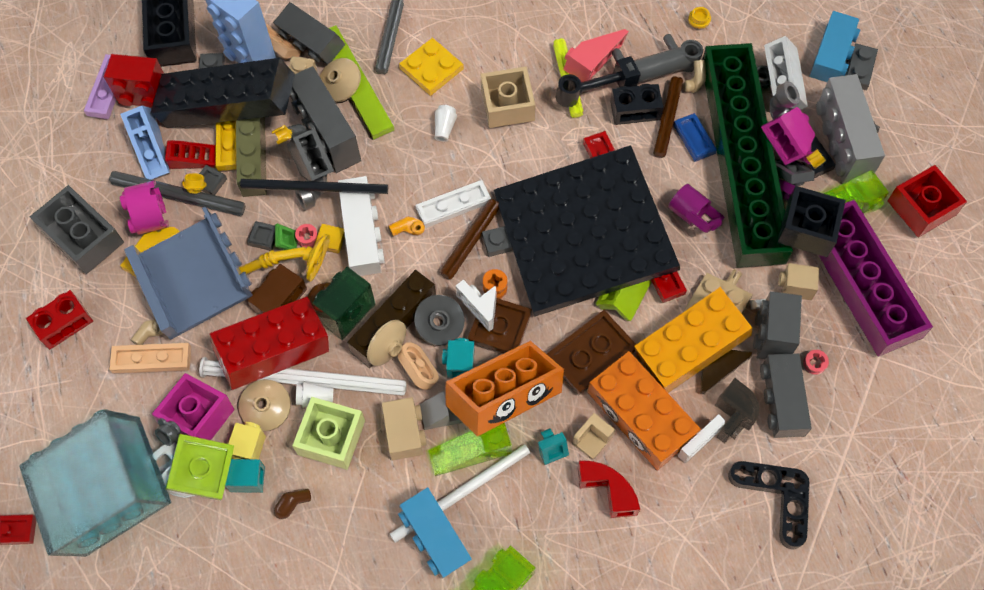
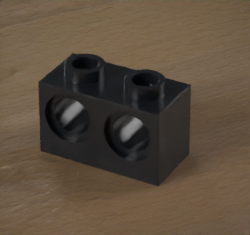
(636, 107)

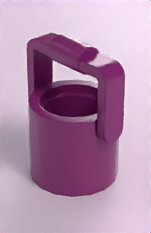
(692, 205)

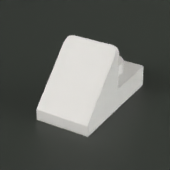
(481, 306)

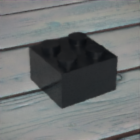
(811, 221)

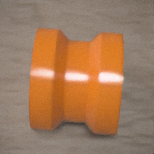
(490, 279)

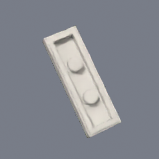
(453, 204)

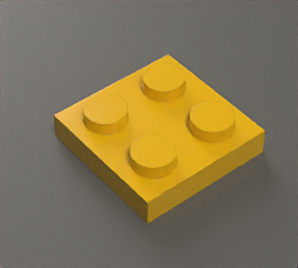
(431, 66)

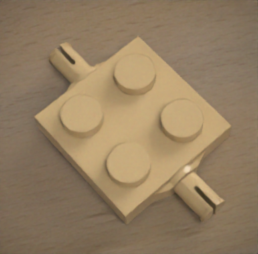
(710, 283)

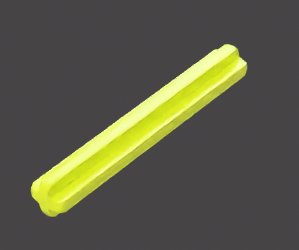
(560, 51)

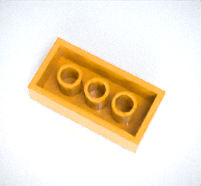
(693, 340)

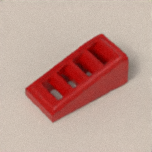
(182, 147)

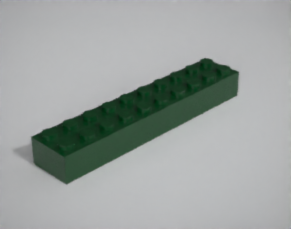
(745, 156)

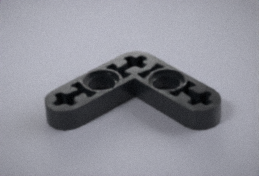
(787, 492)

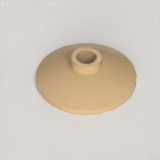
(347, 78)
(386, 343)
(277, 405)

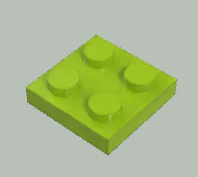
(199, 467)

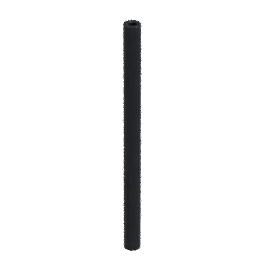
(314, 186)

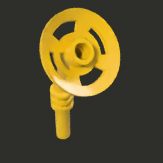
(313, 256)

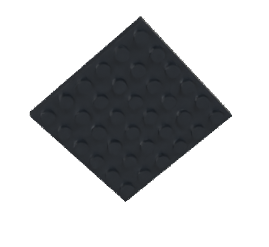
(585, 230)

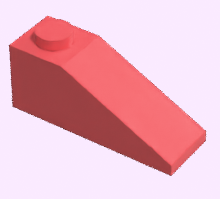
(593, 54)

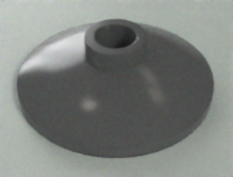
(450, 315)

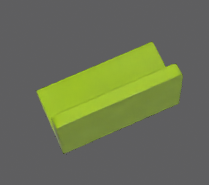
(624, 300)

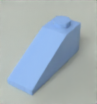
(146, 141)

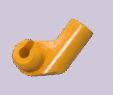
(407, 225)

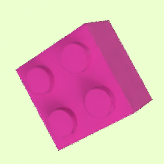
(195, 408)

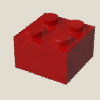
(133, 79)
(926, 201)

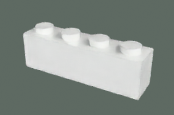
(361, 231)

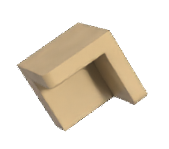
(593, 436)

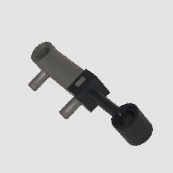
(631, 72)

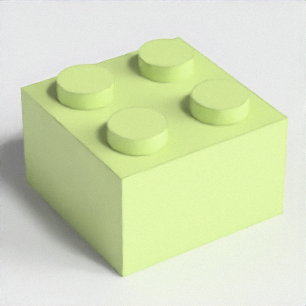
(329, 433)

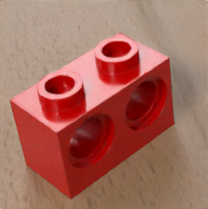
(62, 324)

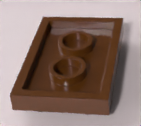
(591, 350)

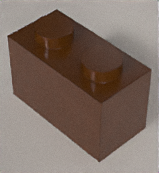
(278, 289)

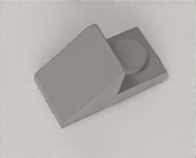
(436, 413)

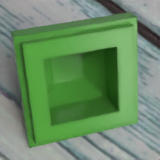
(285, 237)

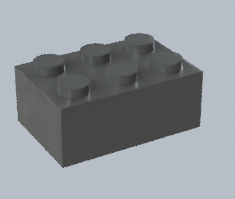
(77, 229)

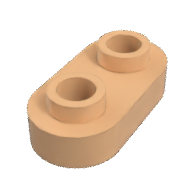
(418, 366)

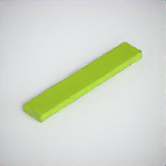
(365, 99)

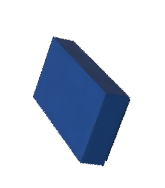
(694, 137)

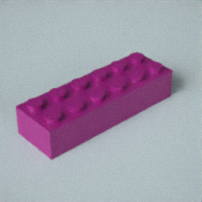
(874, 286)

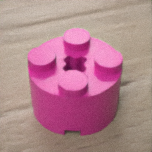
(144, 207)

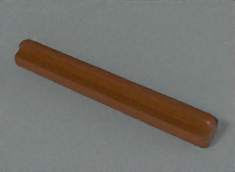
(668, 117)
(470, 239)

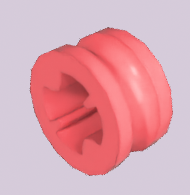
(306, 228)
(820, 355)

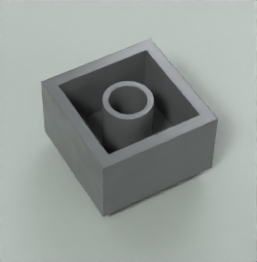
(778, 324)

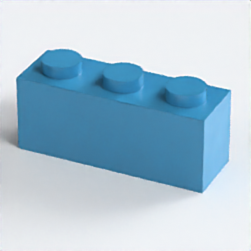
(835, 47)
(433, 533)

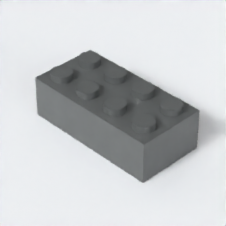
(321, 112)

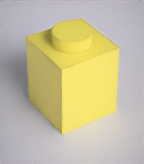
(247, 441)

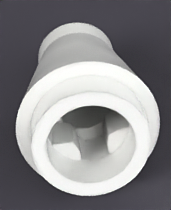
(444, 121)
(307, 390)

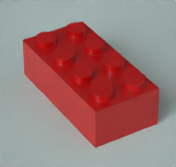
(269, 342)

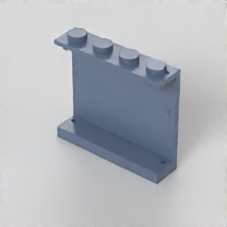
(190, 276)

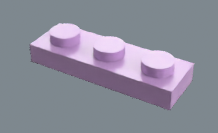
(101, 97)

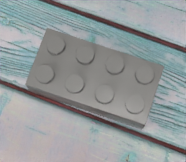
(849, 127)

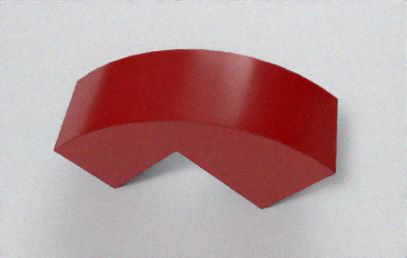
(620, 493)

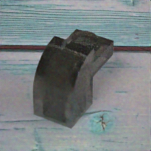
(741, 406)

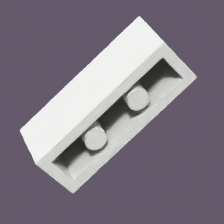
(785, 66)

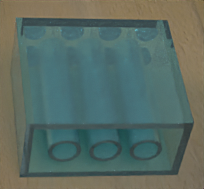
(94, 484)

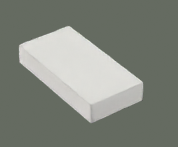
(701, 439)

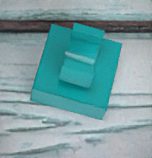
(552, 446)

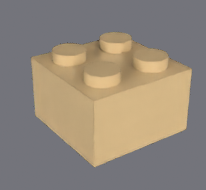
(507, 97)

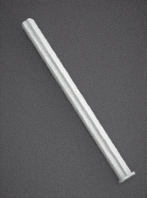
(324, 379)

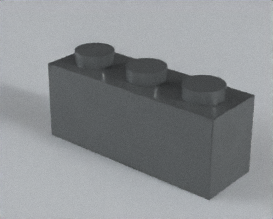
(308, 34)
(785, 396)

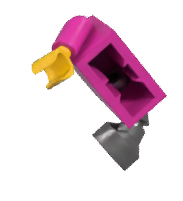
(790, 128)

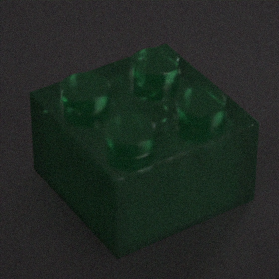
(344, 302)

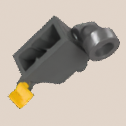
(308, 157)

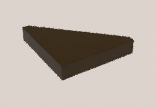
(722, 368)

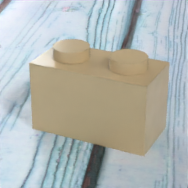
(402, 428)

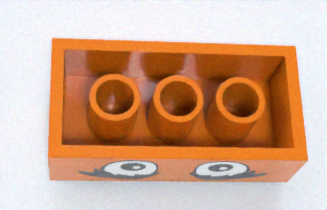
(504, 387)
(643, 410)

